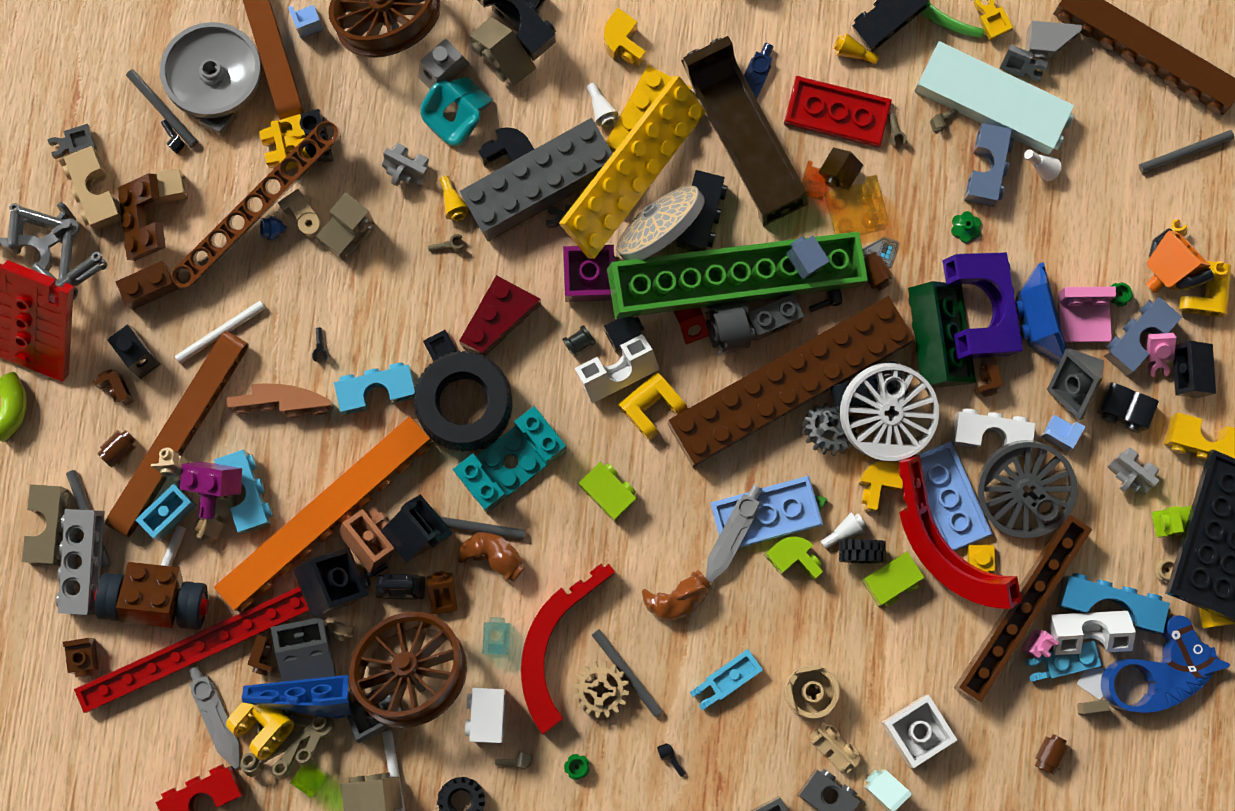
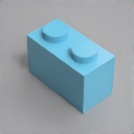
(166, 512)

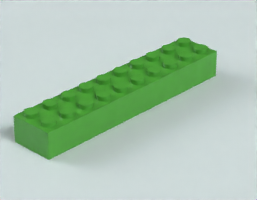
(730, 275)

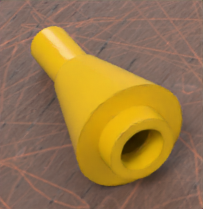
(849, 47)
(454, 205)

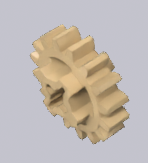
(599, 701)

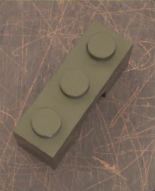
(52, 503)

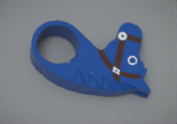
(1181, 673)

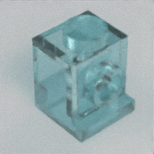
(498, 647)

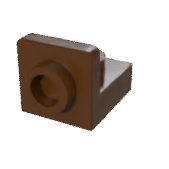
(990, 373)
(118, 389)
(442, 592)
(261, 651)

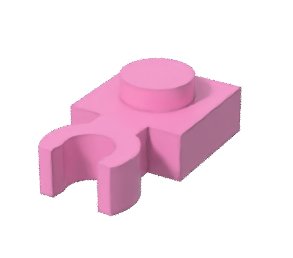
(1160, 349)
(1039, 644)

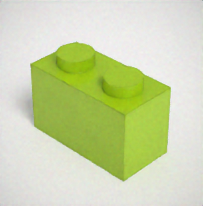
(607, 490)
(893, 579)

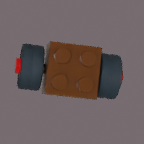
(151, 597)

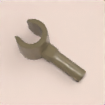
(938, 121)
(895, 130)
(447, 244)
(524, 760)

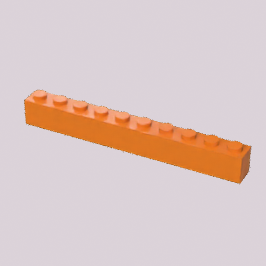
(322, 514)

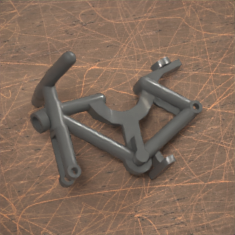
(63, 229)

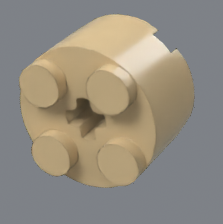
(823, 701)

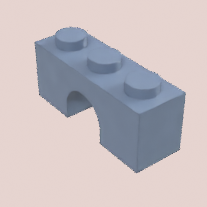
(993, 144)
(1127, 351)

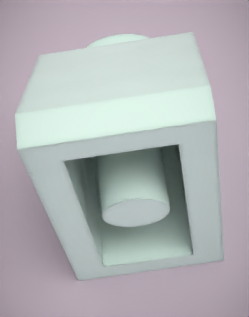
(887, 790)

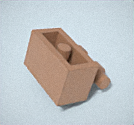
(366, 539)

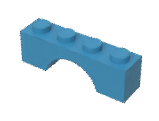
(1145, 612)

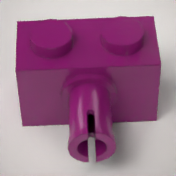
(210, 481)

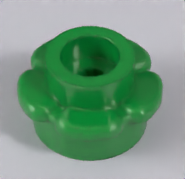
(1126, 294)
(576, 774)

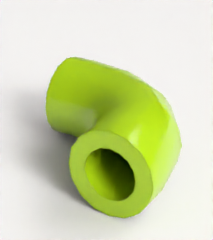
(12, 405)

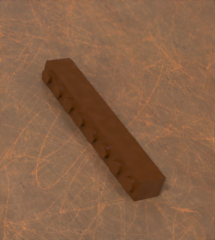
(1151, 51)
(1016, 621)

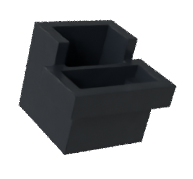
(415, 529)

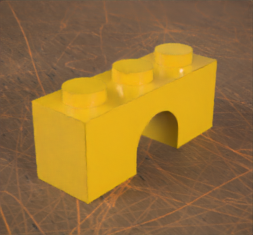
(1185, 435)

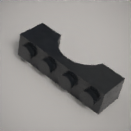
(533, 33)

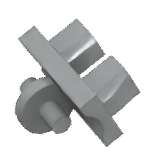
(404, 168)
(1132, 474)

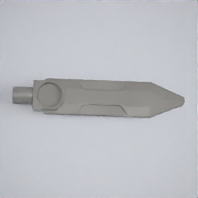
(733, 534)
(214, 717)

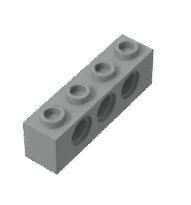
(90, 551)

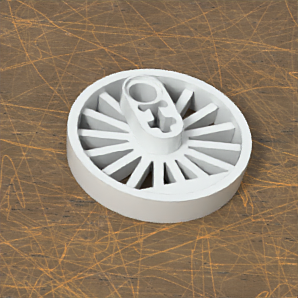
(884, 401)

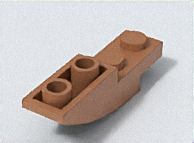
(289, 398)

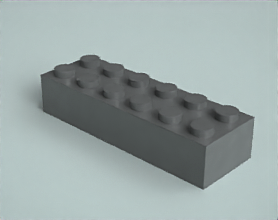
(537, 179)

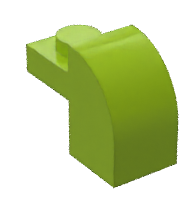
(1170, 521)
(794, 549)

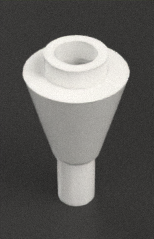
(604, 113)
(1046, 166)
(849, 528)

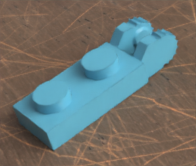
(1066, 664)
(729, 678)

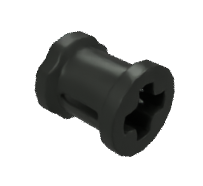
(579, 341)

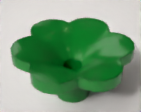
(963, 231)

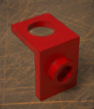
(689, 318)

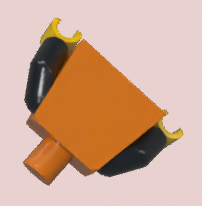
(1178, 262)

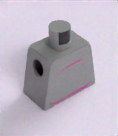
(442, 64)

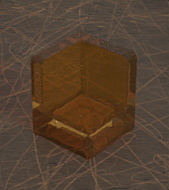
(813, 182)

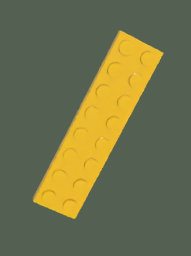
(632, 167)

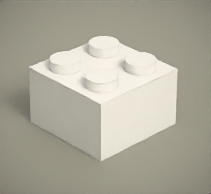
(487, 715)
(919, 731)

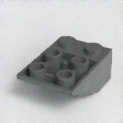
(304, 650)

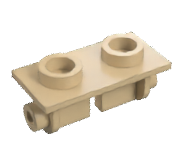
(170, 464)
(211, 527)
(844, 755)

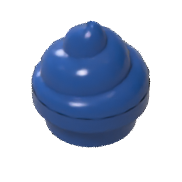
(271, 227)

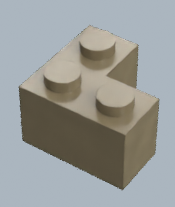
(503, 49)
(346, 227)
(375, 794)

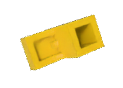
(617, 38)
(877, 476)

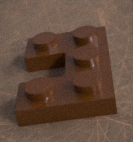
(138, 236)

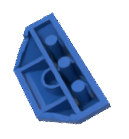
(1039, 316)

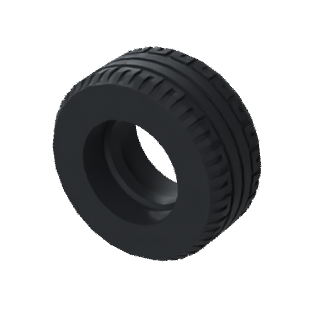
(463, 366)

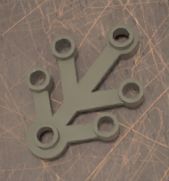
(292, 745)

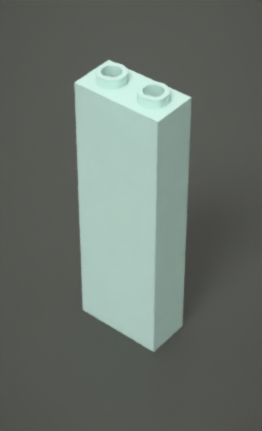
(995, 98)

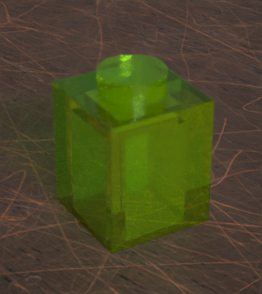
(310, 780)

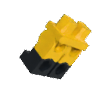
(289, 133)

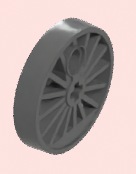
(1017, 496)

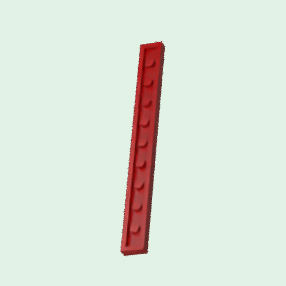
(191, 650)

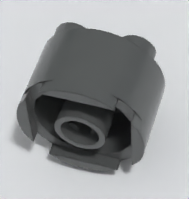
(729, 327)

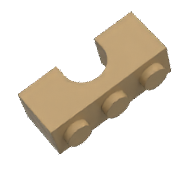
(84, 169)

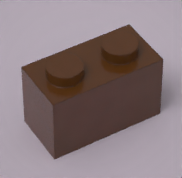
(146, 285)

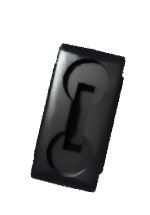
(400, 586)

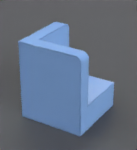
(306, 21)
(1063, 433)

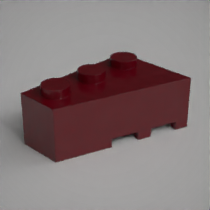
(497, 315)

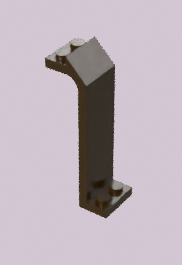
(744, 131)

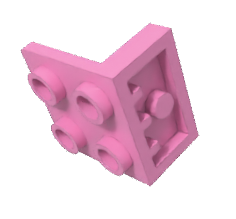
(1085, 313)

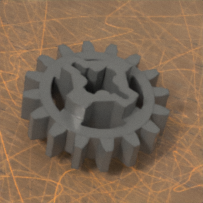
(828, 430)

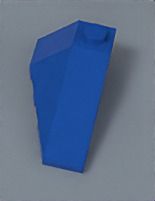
(313, 696)

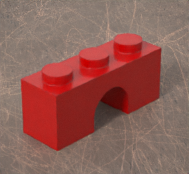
(220, 785)

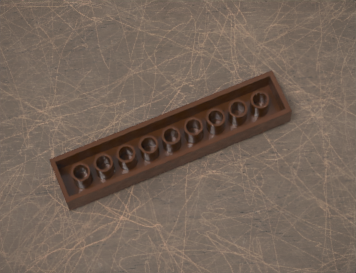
(790, 381)

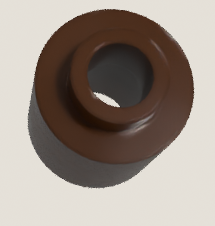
(877, 271)
(117, 448)
(1051, 754)

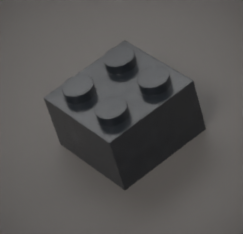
(330, 582)

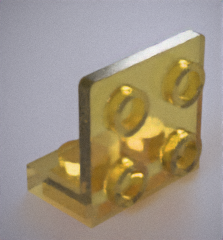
(858, 208)

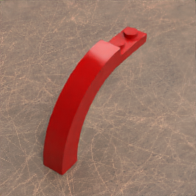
(937, 555)
(533, 656)

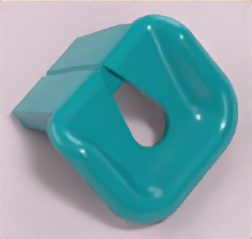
(470, 101)

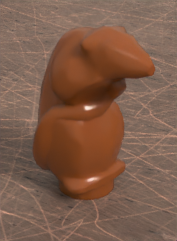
(495, 549)
(682, 601)

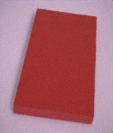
(837, 111)

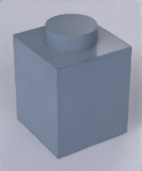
(807, 256)

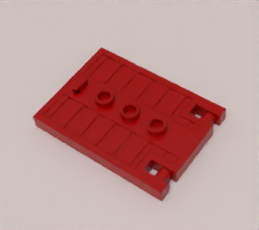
(35, 320)

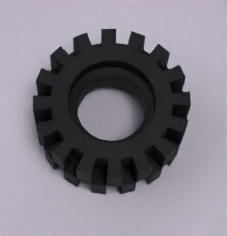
(862, 551)
(464, 784)

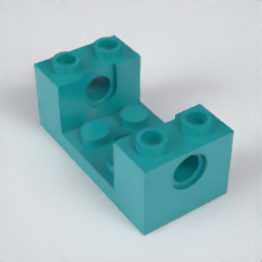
(530, 441)

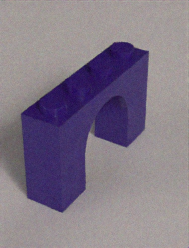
(993, 276)

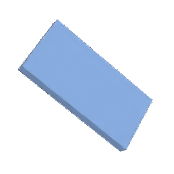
(952, 498)
(781, 511)

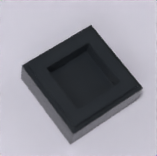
(439, 345)

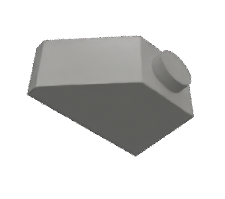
(1048, 38)

